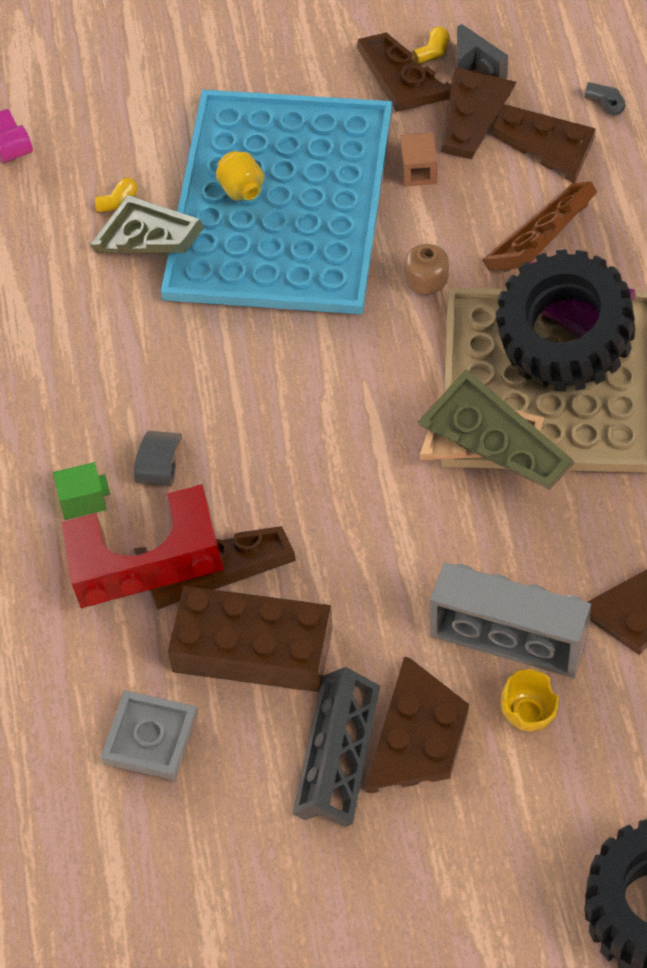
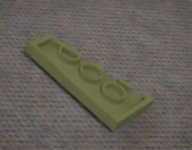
(490, 428)

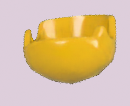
(529, 700)

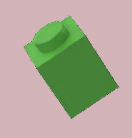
(81, 490)

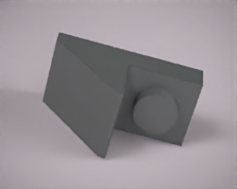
(479, 54)

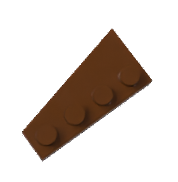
(241, 556)

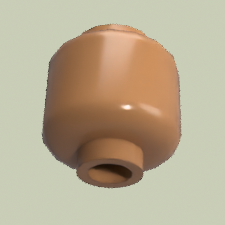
(426, 268)

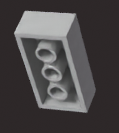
(509, 619)

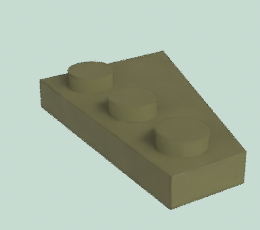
(146, 228)

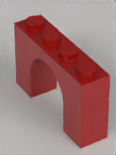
(106, 576)

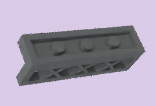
(330, 739)

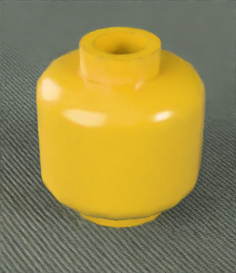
(240, 176)

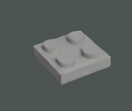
(149, 735)

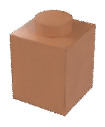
(418, 159)

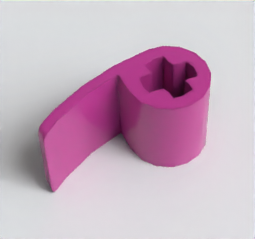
(13, 138)

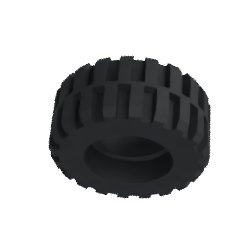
(560, 279)
(606, 908)

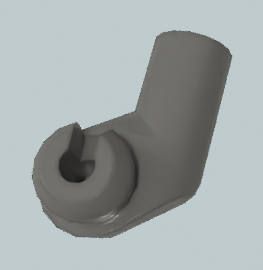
(608, 96)

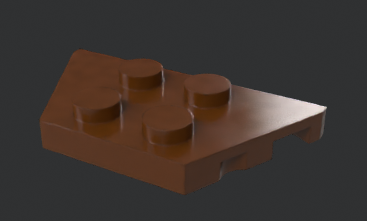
(418, 732)

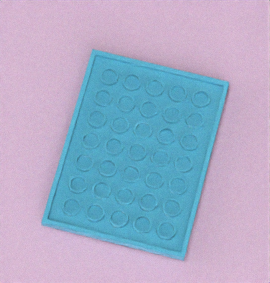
(316, 214)

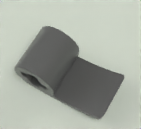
(156, 458)

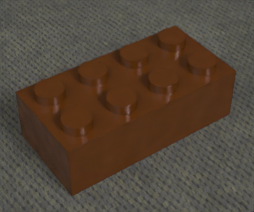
(251, 638)

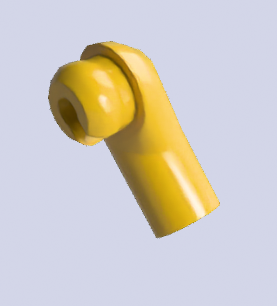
(436, 45)
(111, 202)

